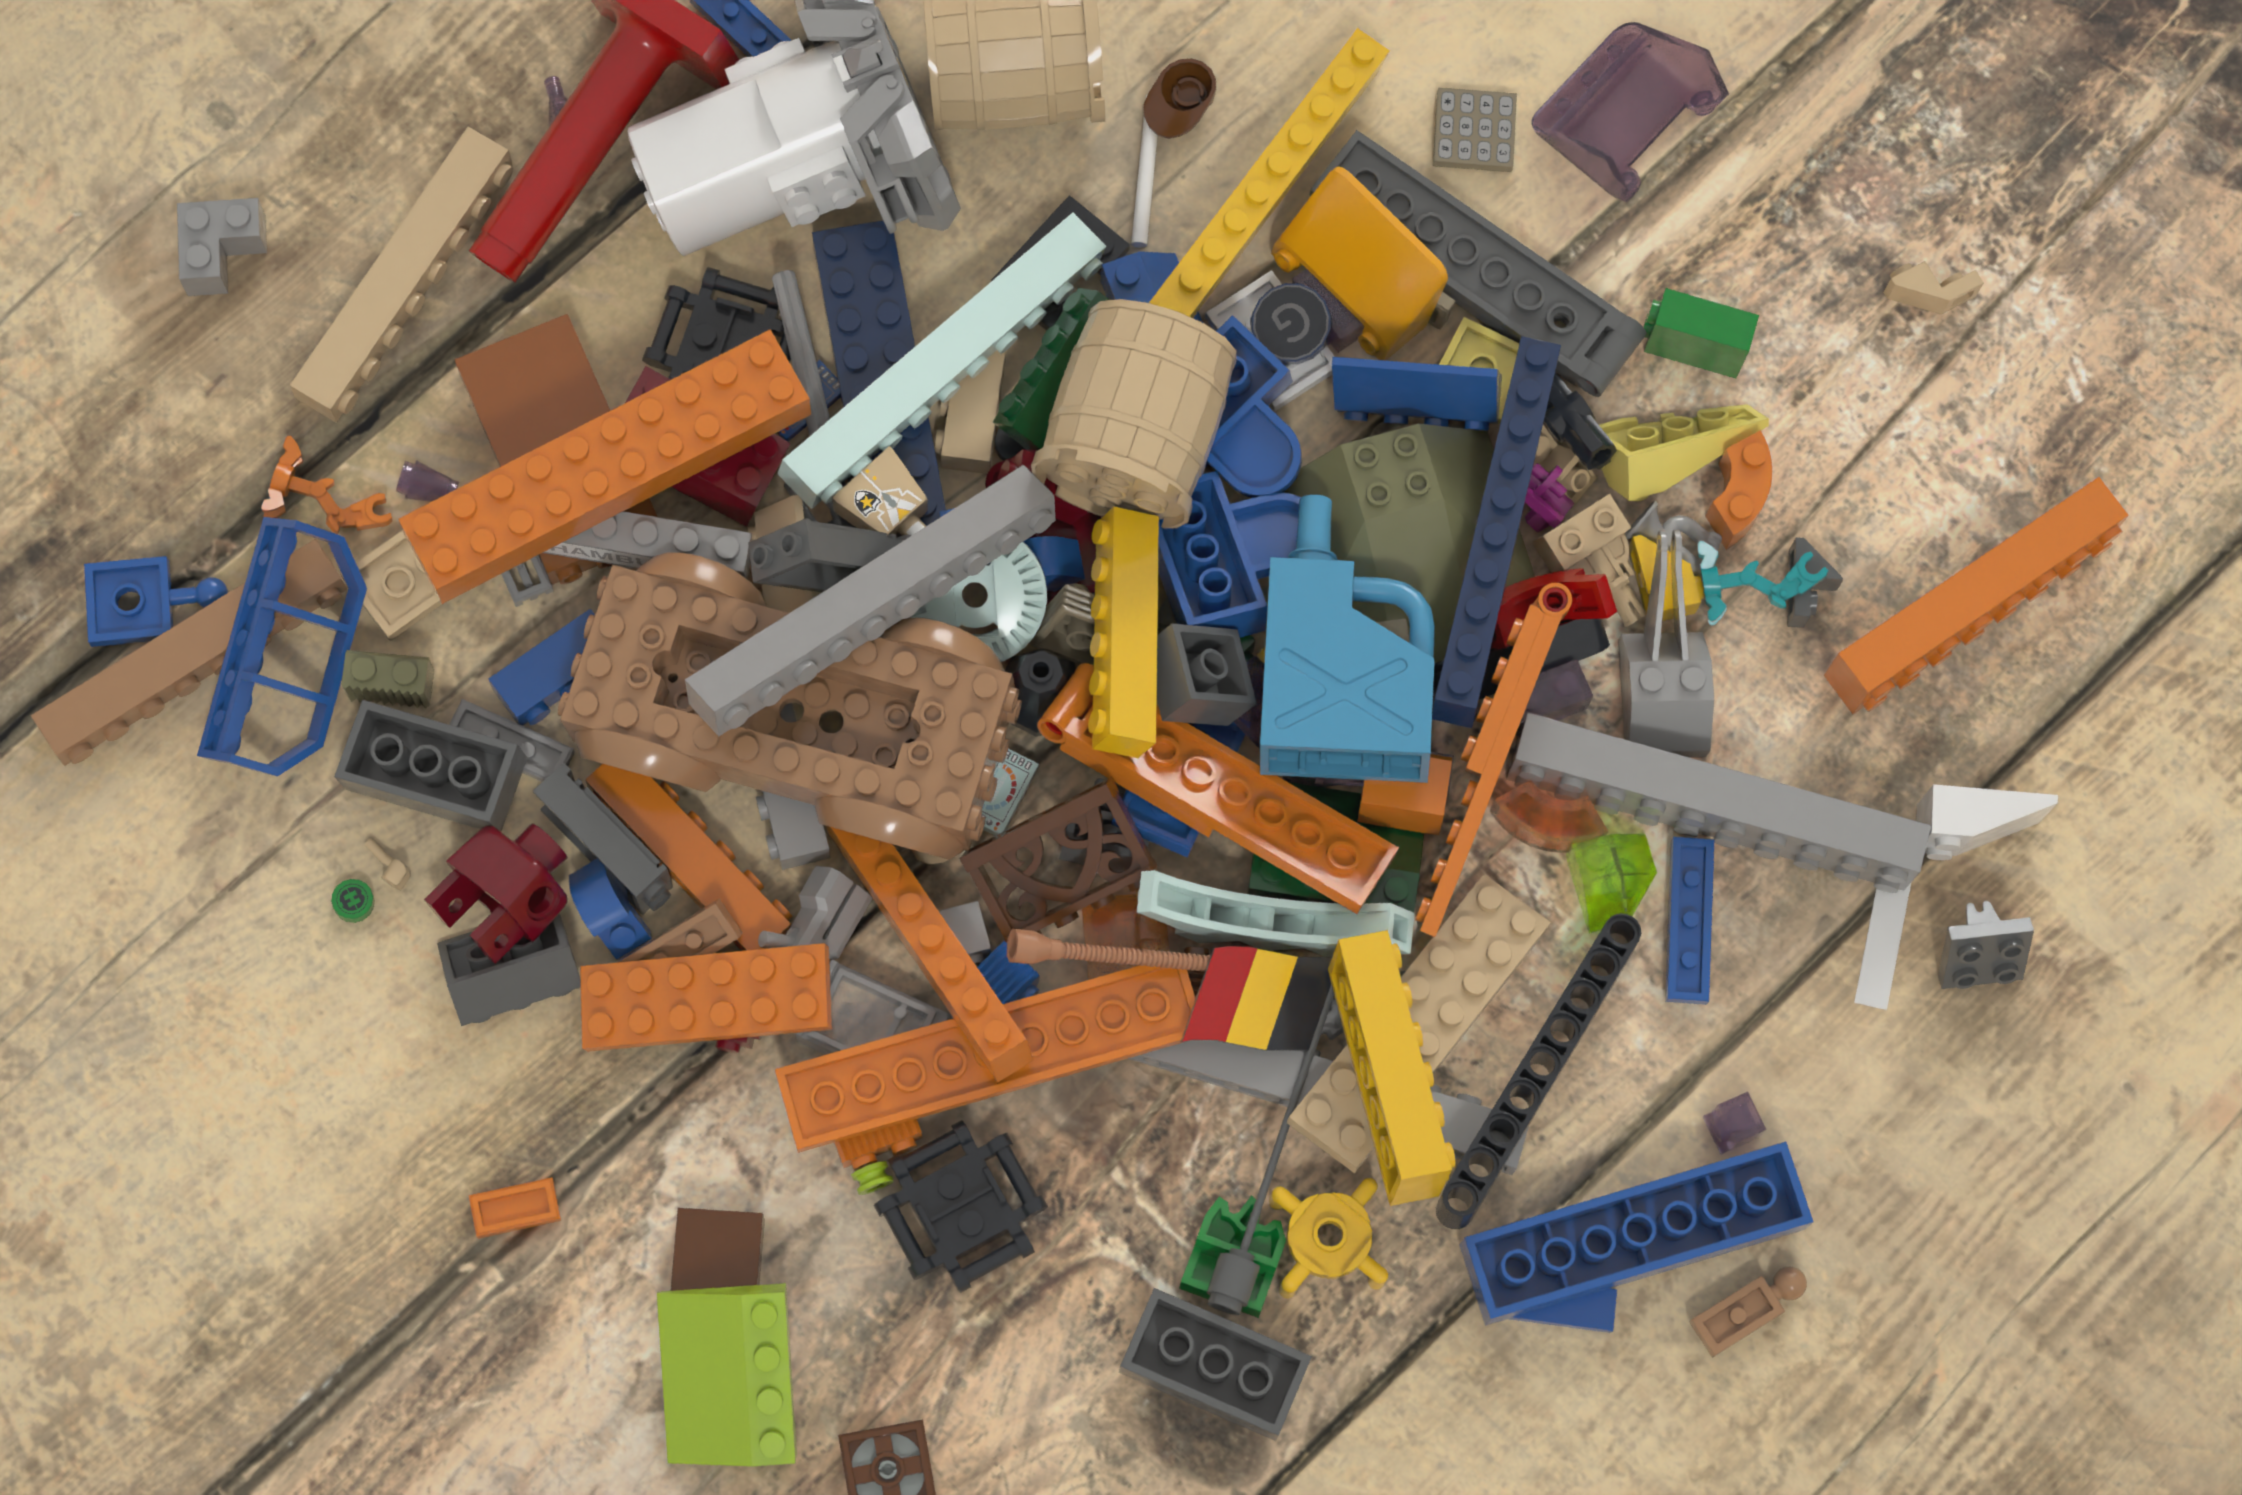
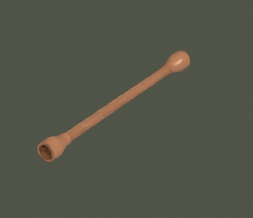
(1033, 947)

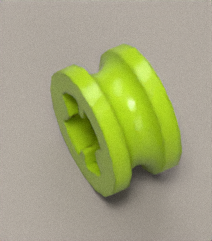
(872, 1178)

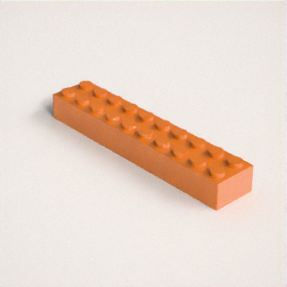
(605, 466)

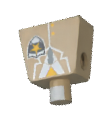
(883, 498)

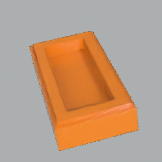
(514, 1208)

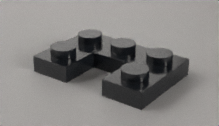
(1115, 246)

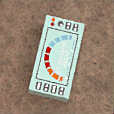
(1013, 781)

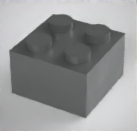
(1202, 675)

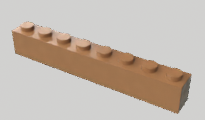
(174, 662)

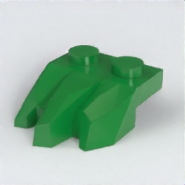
(1224, 1231)

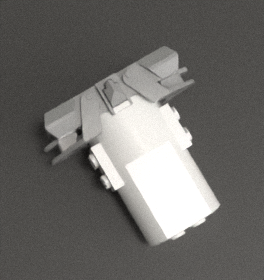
(797, 137)

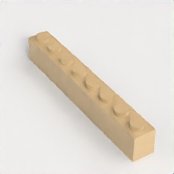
(402, 275)

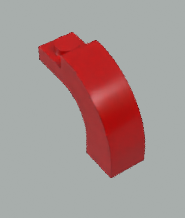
(1589, 594)

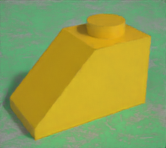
(1642, 556)

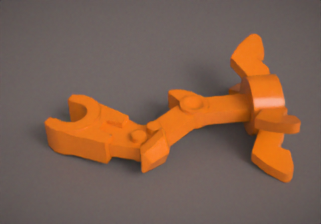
(358, 515)

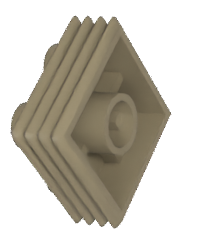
(1068, 625)

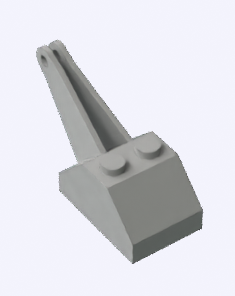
(1667, 675)

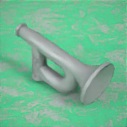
(1648, 526)

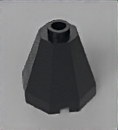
(1039, 679)

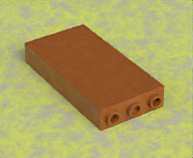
(532, 393)

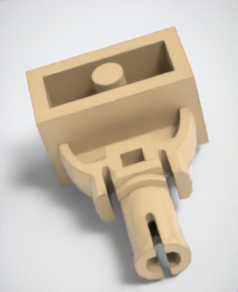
(1598, 544)

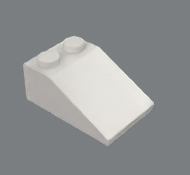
(1976, 816)

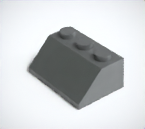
(516, 981)

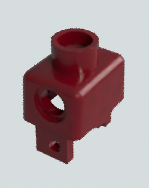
(508, 880)

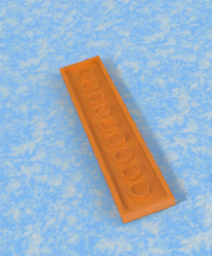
(941, 1070)

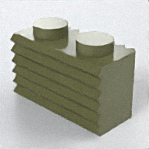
(388, 678)

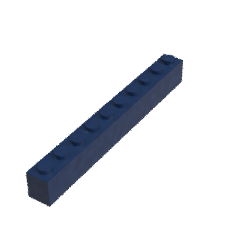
(1496, 533)

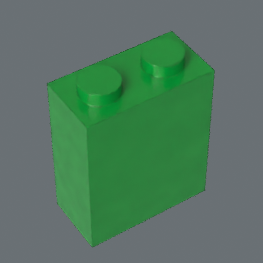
(1699, 332)

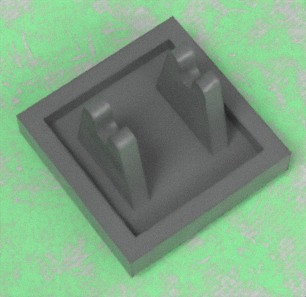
(1985, 949)

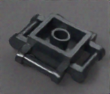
(714, 324)
(960, 1207)

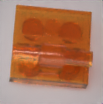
(1121, 926)

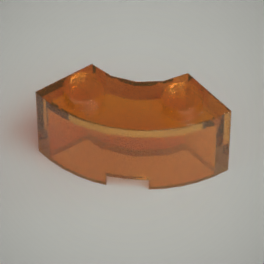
(1547, 821)

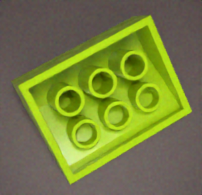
(727, 1376)

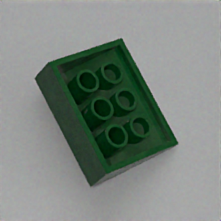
(1395, 886)

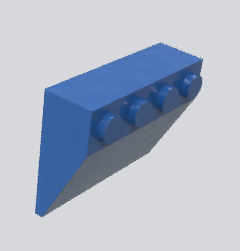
(1416, 391)

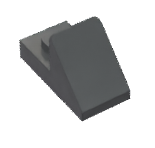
(1802, 607)

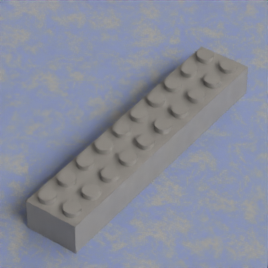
(1719, 803)

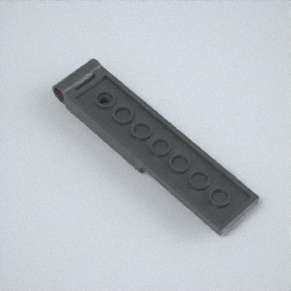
(1497, 274)

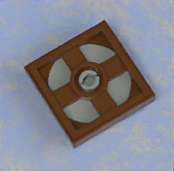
(887, 1460)

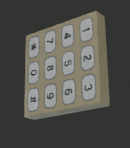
(1474, 129)

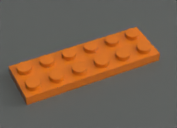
(706, 997)

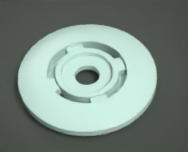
(1013, 602)

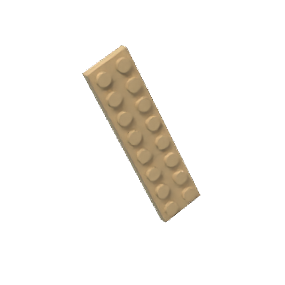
(1449, 991)

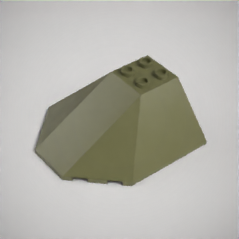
(1409, 513)

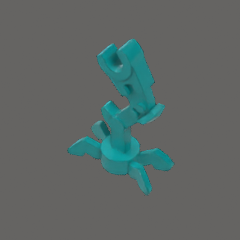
(1795, 582)

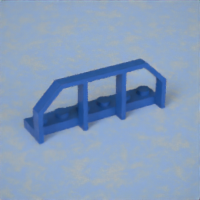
(248, 639)

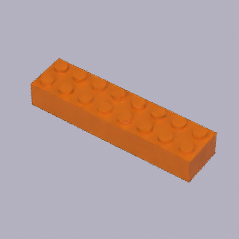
(1977, 596)

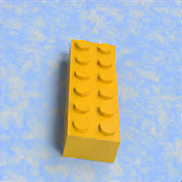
(1390, 1067)

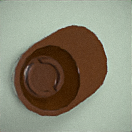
(1179, 98)

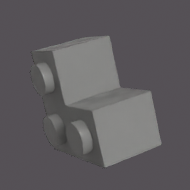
(211, 233)

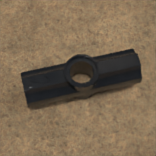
(1575, 423)

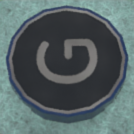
(1292, 322)

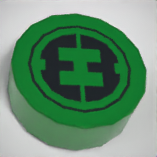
(353, 900)

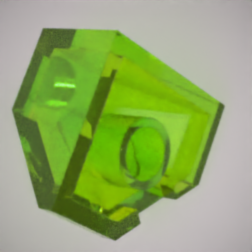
(1610, 875)

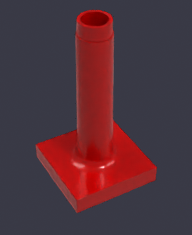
(638, 52)

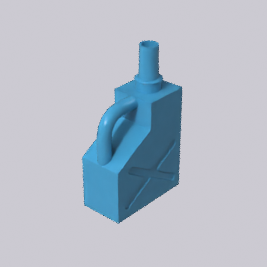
(1336, 684)

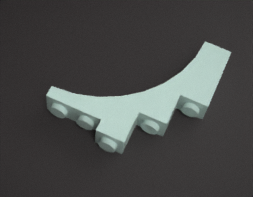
(1265, 922)

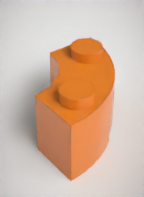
(1745, 490)

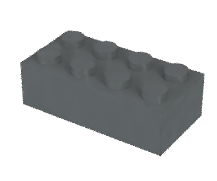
(430, 766)
(1215, 1364)

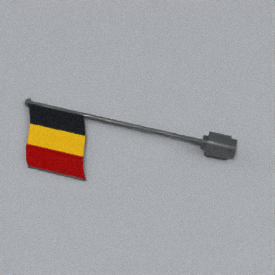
(1264, 1005)

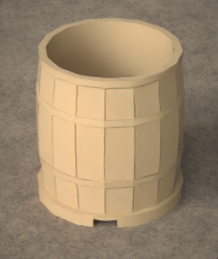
(1013, 62)
(1137, 411)

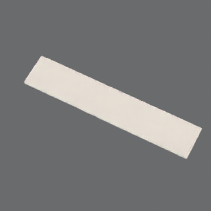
(1881, 948)

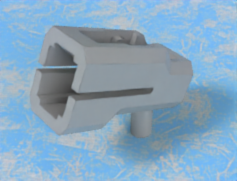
(826, 913)

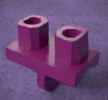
(1546, 499)

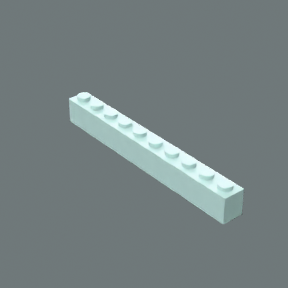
(942, 360)

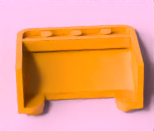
(1364, 261)

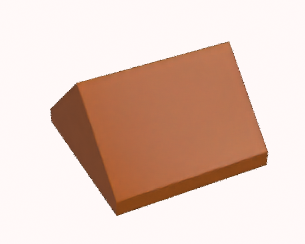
(1408, 804)

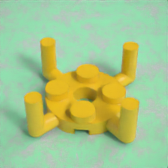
(1323, 1260)

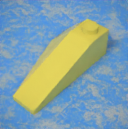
(1665, 452)

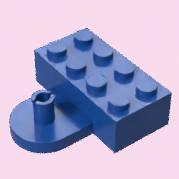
(1252, 443)
(1220, 554)

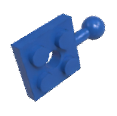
(153, 616)

